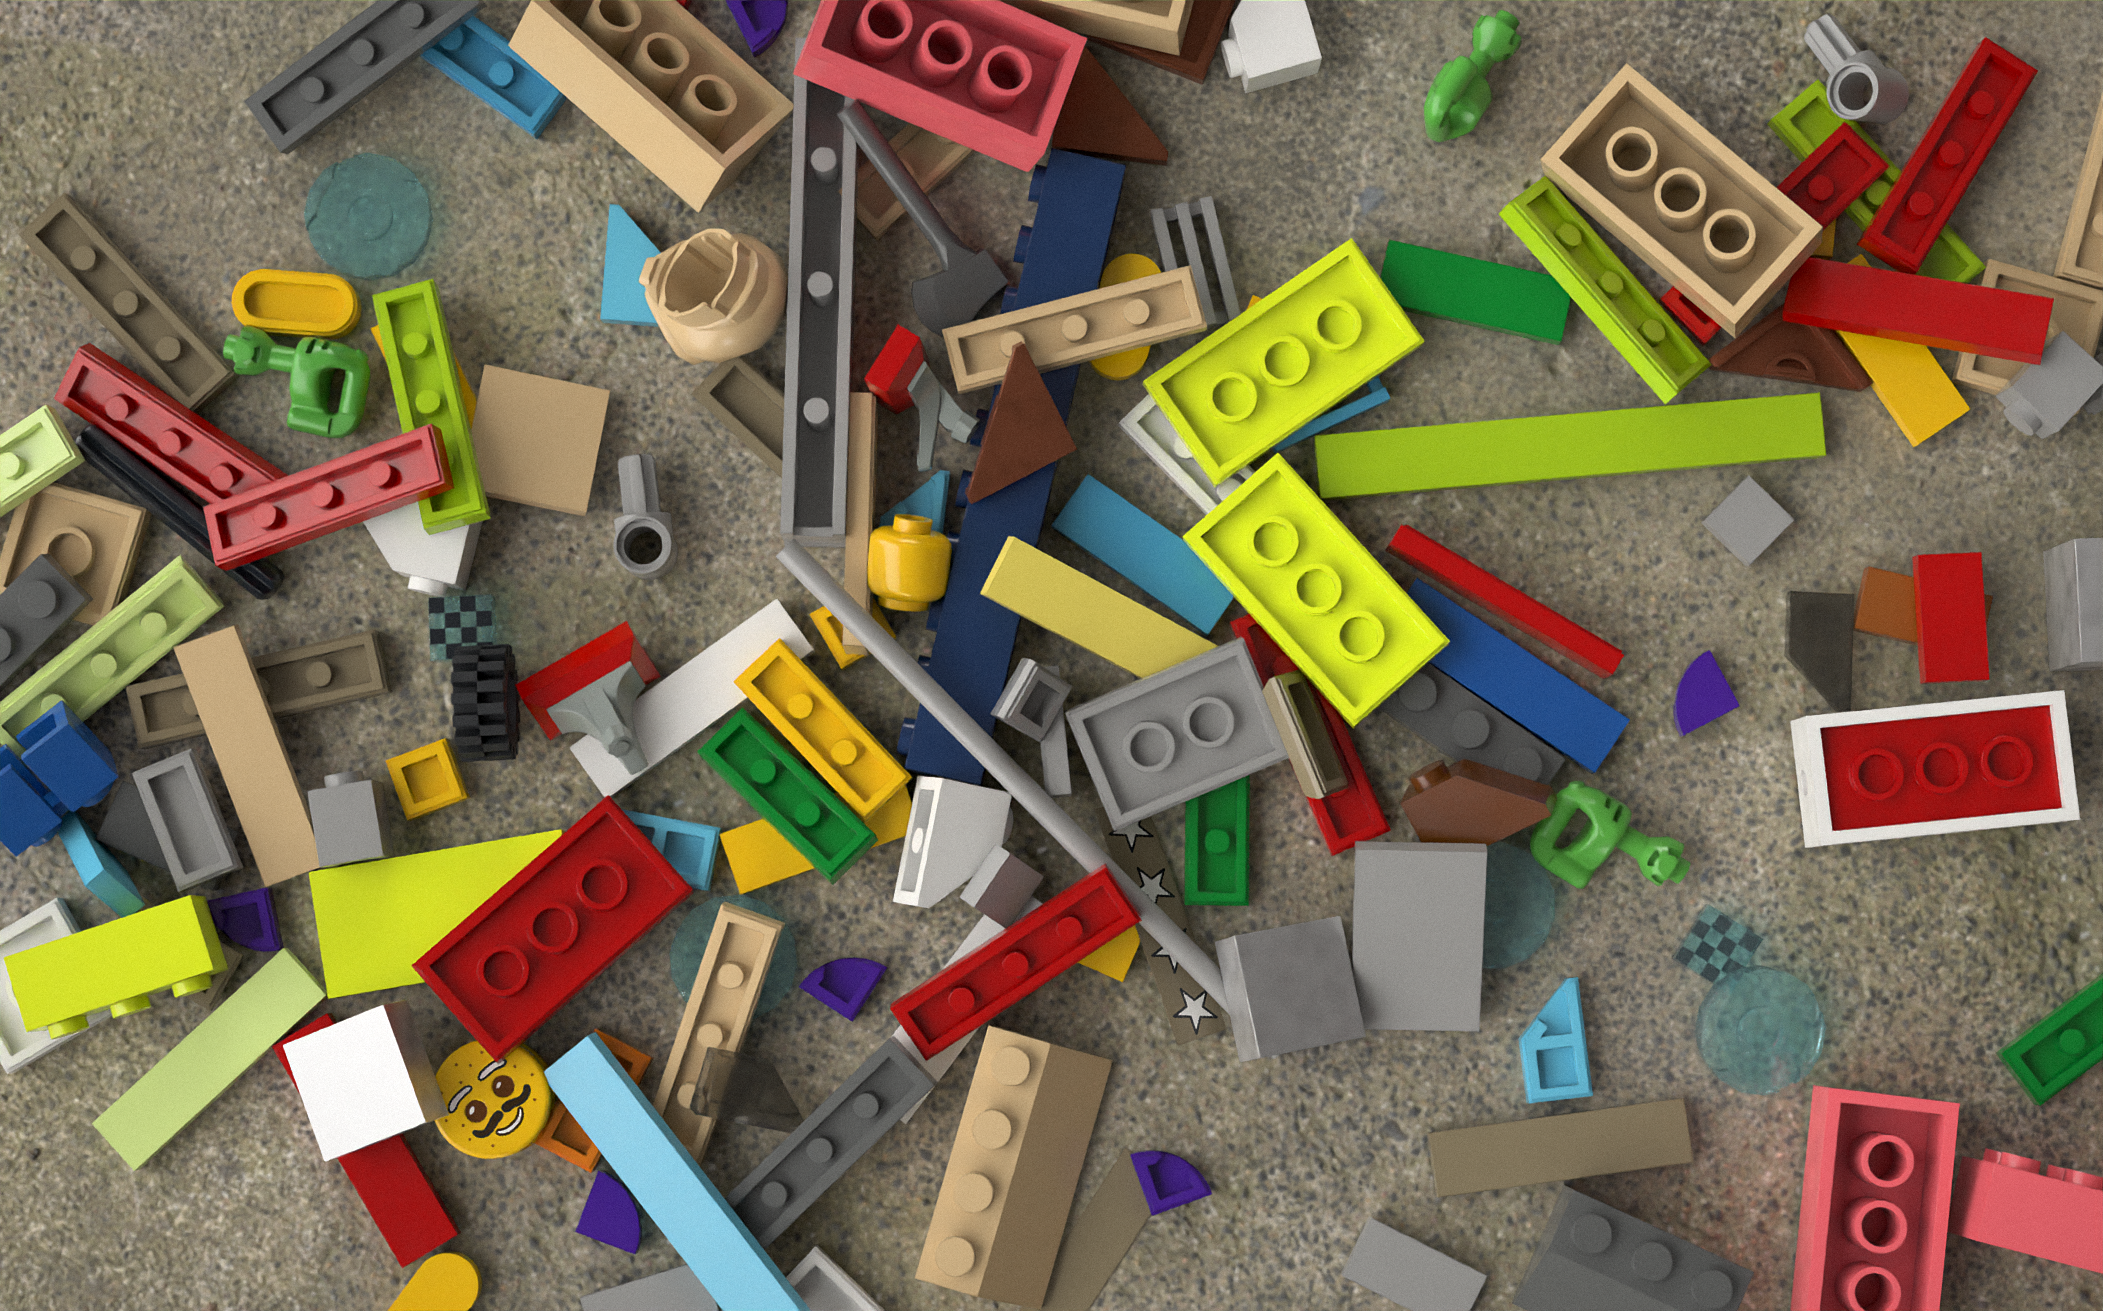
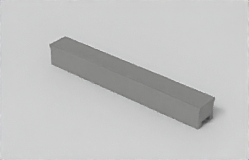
(819, 318)

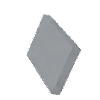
(1177, 733)
(1419, 934)

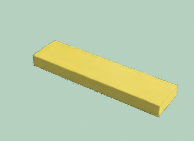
(1088, 612)

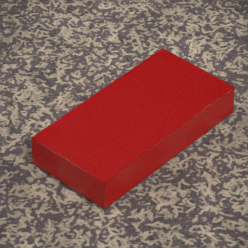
(1950, 618)

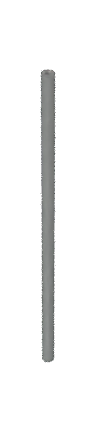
(997, 762)

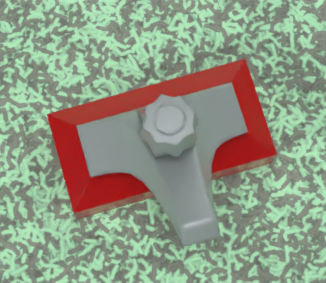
(904, 379)
(595, 693)

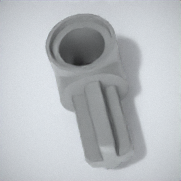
(1851, 72)
(642, 515)

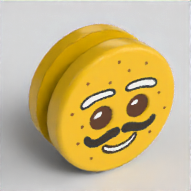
(493, 1105)

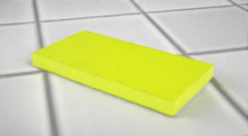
(1283, 362)
(1315, 590)
(393, 910)

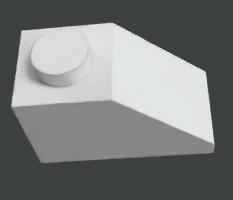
(1270, 43)
(428, 560)
(949, 837)

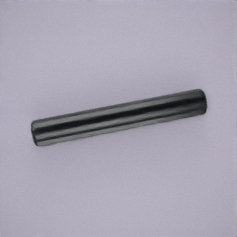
(169, 505)

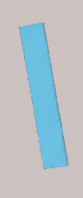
(668, 1181)

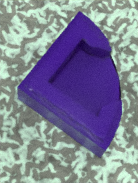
(759, 21)
(1701, 695)
(249, 919)
(844, 984)
(1168, 1180)
(611, 1215)

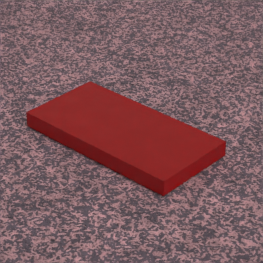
(553, 929)

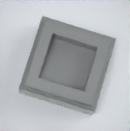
(1747, 521)
(1001, 886)

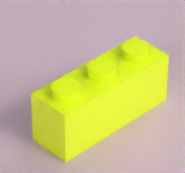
(116, 966)

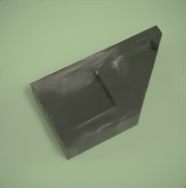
(1822, 643)
(744, 1092)

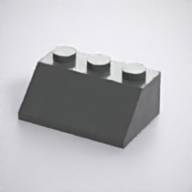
(1614, 1262)

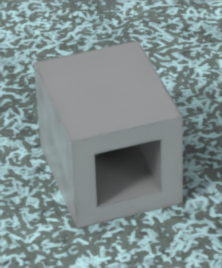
(2049, 394)
(350, 820)

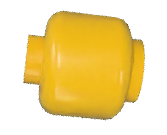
(908, 563)

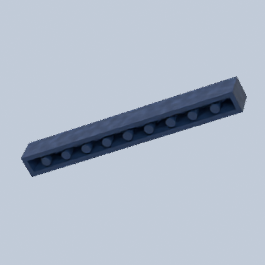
(974, 634)

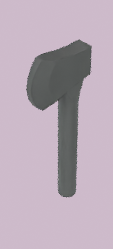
(967, 276)

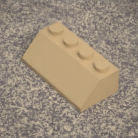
(656, 87)
(1013, 1168)

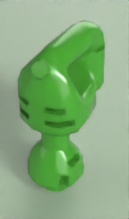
(1460, 89)
(311, 376)
(1603, 831)

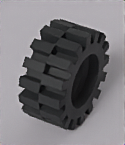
(485, 703)

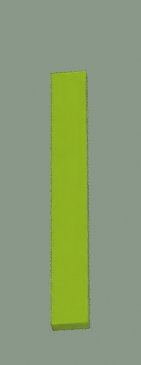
(1569, 446)

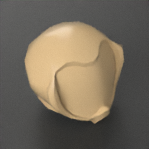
(716, 295)

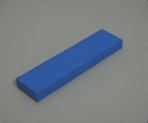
(1520, 683)

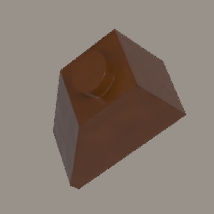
(1473, 803)

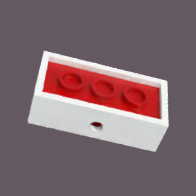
(1935, 769)

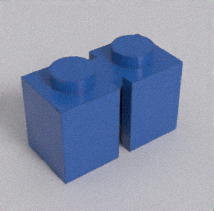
(71, 771)

